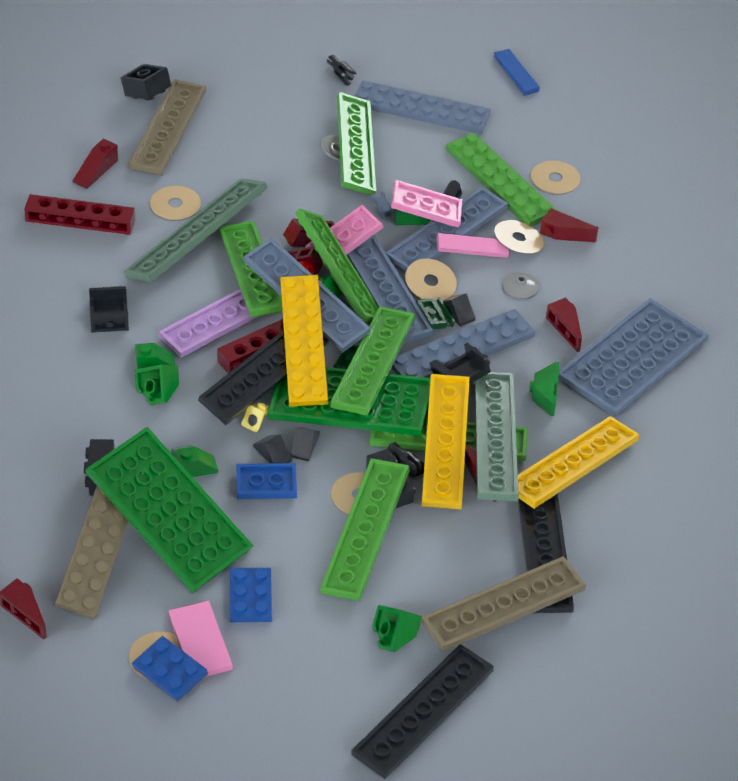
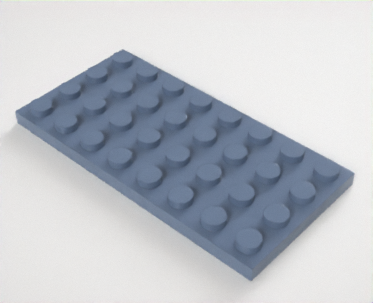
(632, 356)

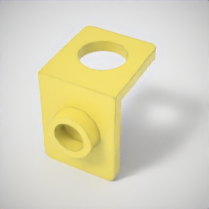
(259, 411)

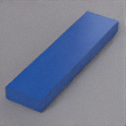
(516, 71)

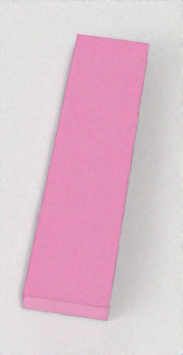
(471, 245)

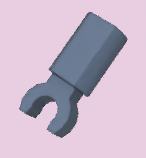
(382, 206)

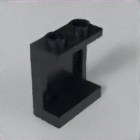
(108, 309)
(471, 364)

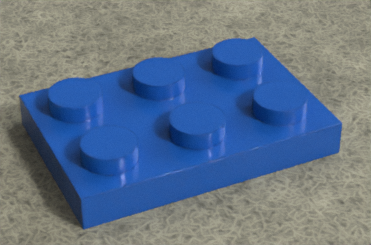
(266, 481)
(250, 595)
(169, 668)

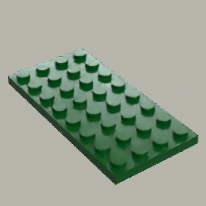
(397, 409)
(169, 509)

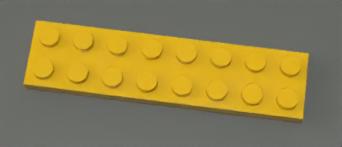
(303, 341)
(445, 442)
(574, 461)

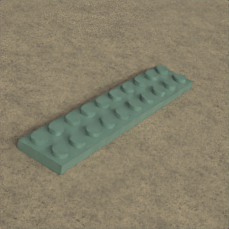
(195, 230)
(496, 438)

